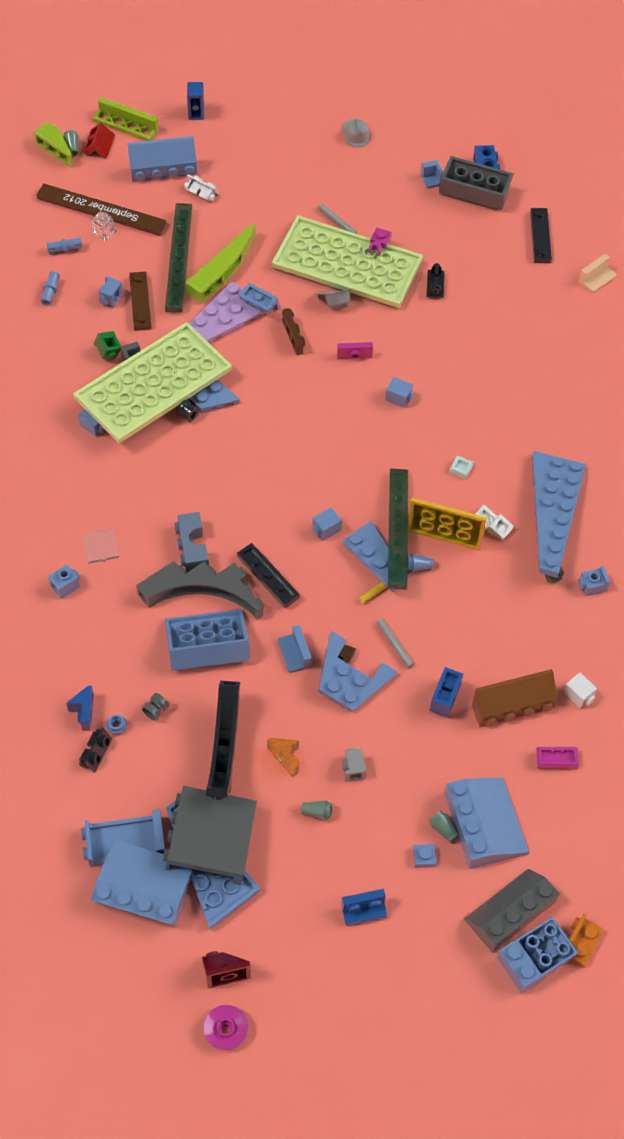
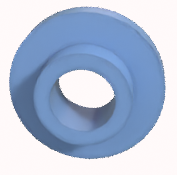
(116, 719)

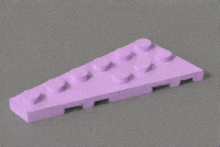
(224, 314)

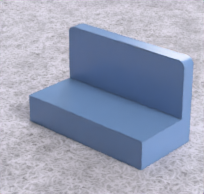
(259, 298)
(295, 650)

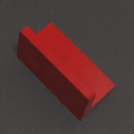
(99, 140)

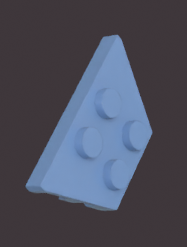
(213, 397)

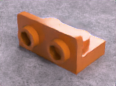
(584, 939)

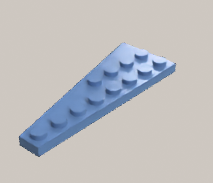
(555, 499)

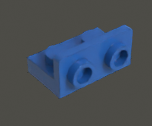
(364, 907)

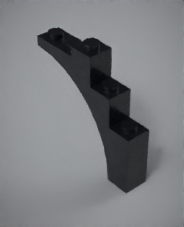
(224, 740)

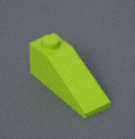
(52, 141)

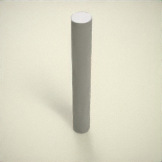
(336, 219)
(395, 643)

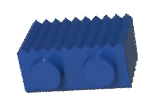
(195, 100)

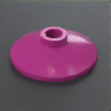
(225, 1016)

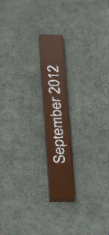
(94, 206)

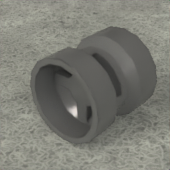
(155, 706)

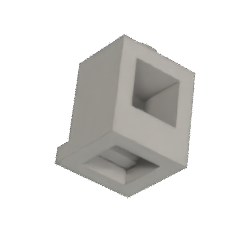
(354, 765)

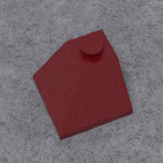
(224, 969)

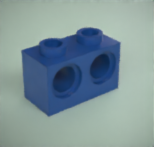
(486, 156)
(446, 692)

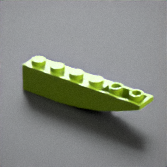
(220, 267)

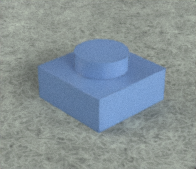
(424, 855)

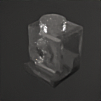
(103, 222)

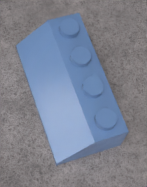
(162, 158)

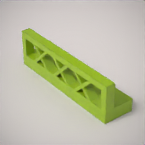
(129, 117)

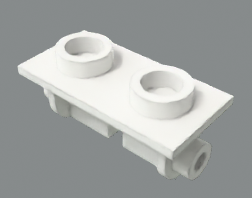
(196, 184)

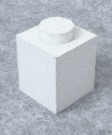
(580, 690)

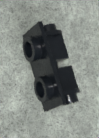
(435, 281)
(99, 742)

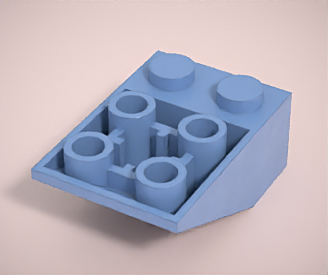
(536, 955)

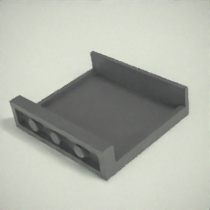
(210, 833)

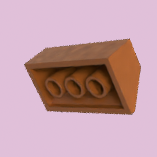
(515, 698)

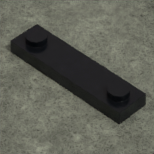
(540, 235)
(268, 575)

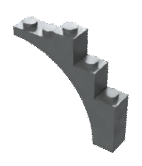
(174, 582)

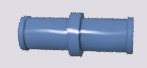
(64, 245)
(50, 288)

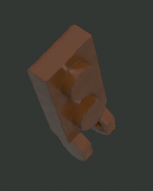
(293, 331)

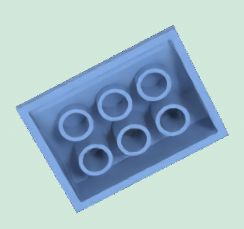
(207, 639)
(485, 820)
(139, 884)

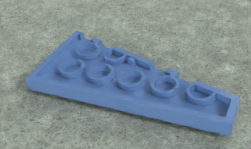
(217, 892)

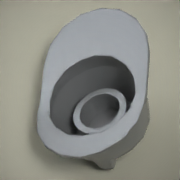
(356, 132)
(337, 299)

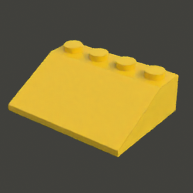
(446, 524)

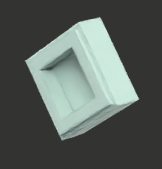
(461, 467)

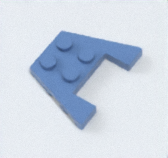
(345, 683)

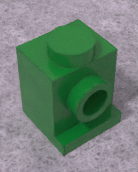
(107, 345)

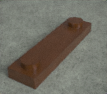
(140, 301)

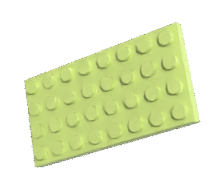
(344, 261)
(152, 382)

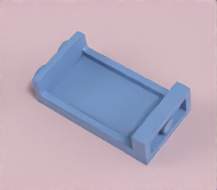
(140, 832)

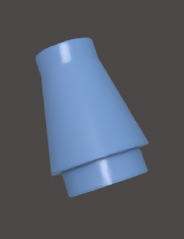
(419, 563)

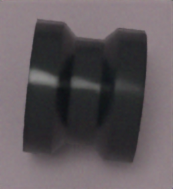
(187, 410)

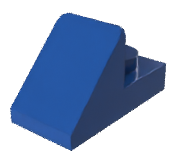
(83, 705)

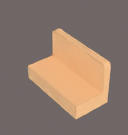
(597, 274)

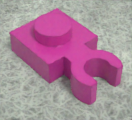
(379, 240)

